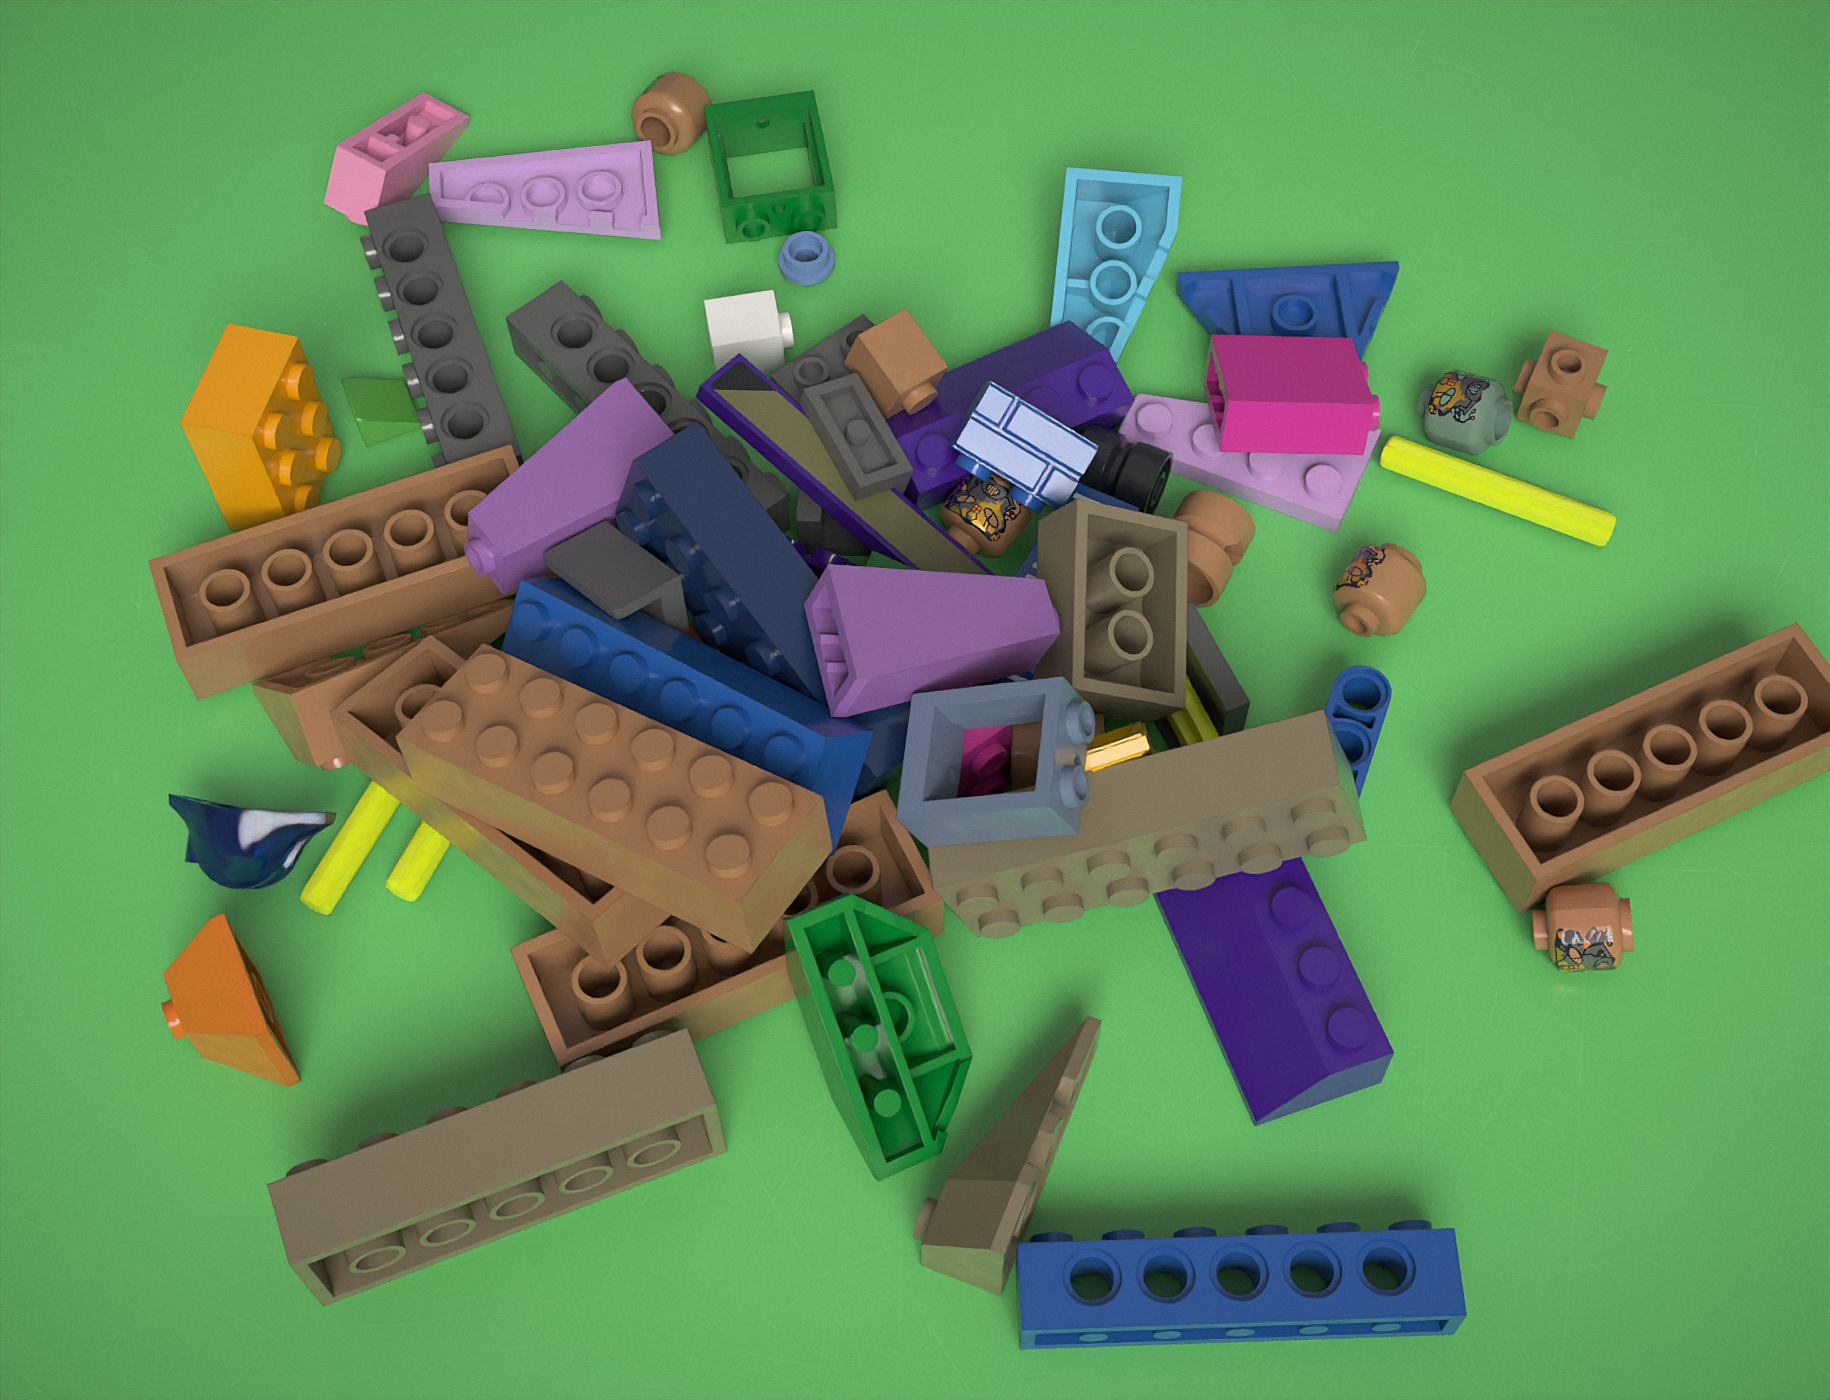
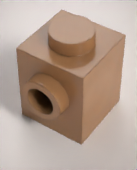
(897, 365)

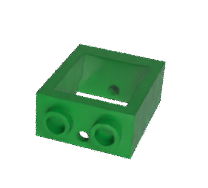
(790, 124)

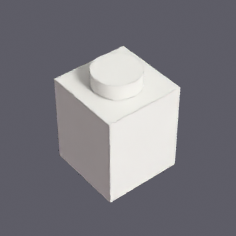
(748, 327)

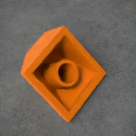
(225, 1006)

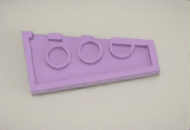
(561, 190)
(1298, 485)

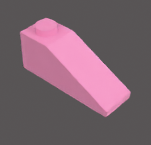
(392, 156)

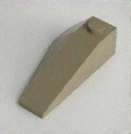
(999, 1183)

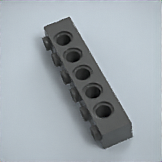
(437, 330)
(583, 356)

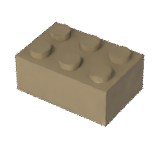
(1119, 608)

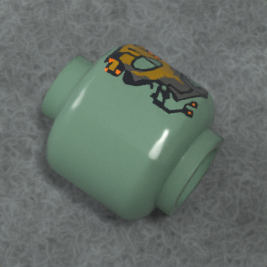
(1465, 412)

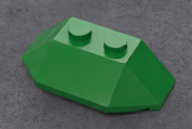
(879, 1027)

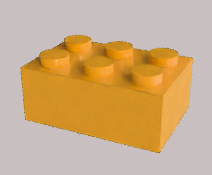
(260, 428)

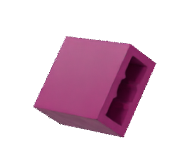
(1289, 395)

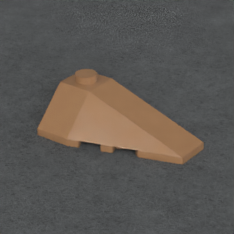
(304, 695)

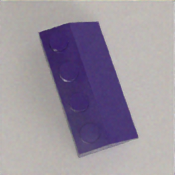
(1054, 371)
(1277, 989)

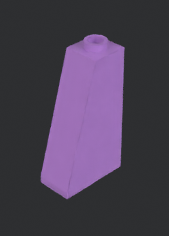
(562, 487)
(922, 632)

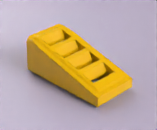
(1118, 746)

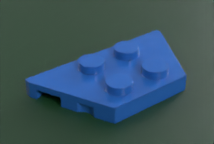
(1292, 300)

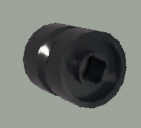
(1128, 474)

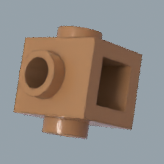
(1561, 385)

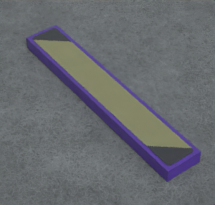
(787, 439)

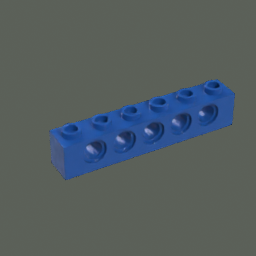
(1420, 1257)

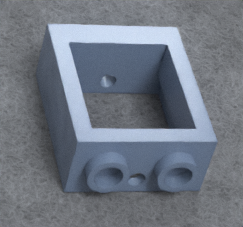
(934, 758)

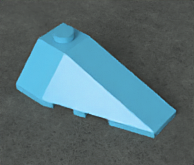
(1112, 249)

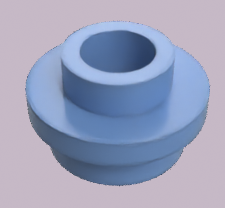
(806, 258)

